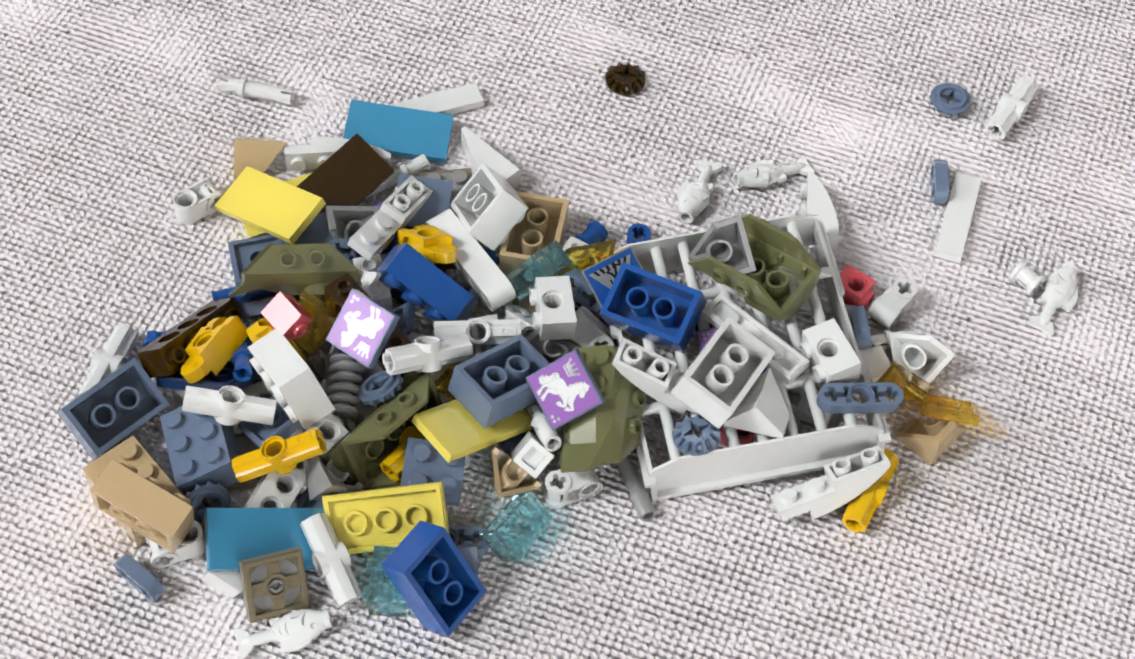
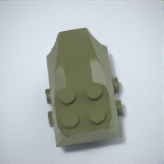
(295, 269)
(782, 274)
(610, 429)
(381, 431)

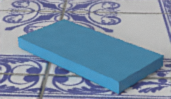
(401, 130)
(252, 532)

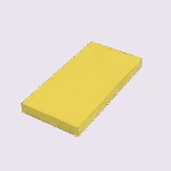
(270, 205)
(458, 433)
(384, 514)

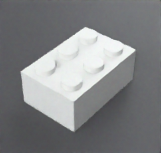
(488, 207)
(723, 372)
(289, 379)

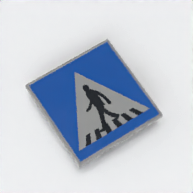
(602, 274)

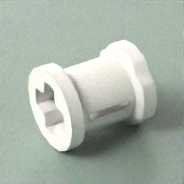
(1027, 278)

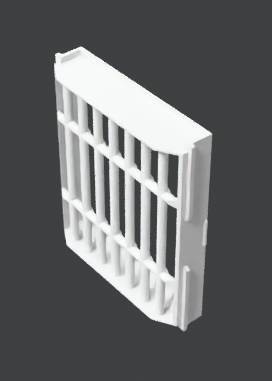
(767, 457)

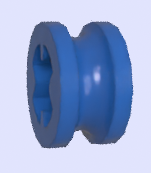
(638, 229)

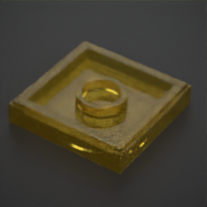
(949, 409)

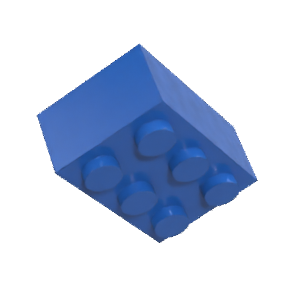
(423, 284)
(653, 307)
(433, 578)

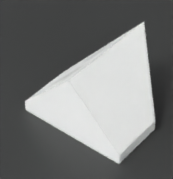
(920, 354)
(762, 409)

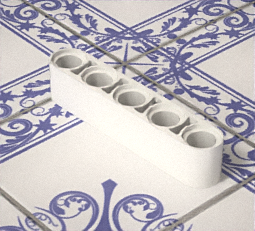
(475, 263)

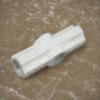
(1011, 107)
(495, 330)
(427, 354)
(111, 356)
(229, 405)
(331, 559)

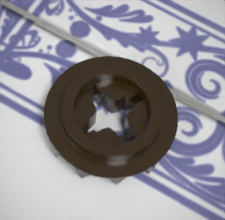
(632, 85)

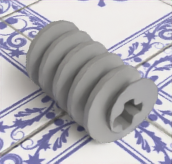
(342, 385)

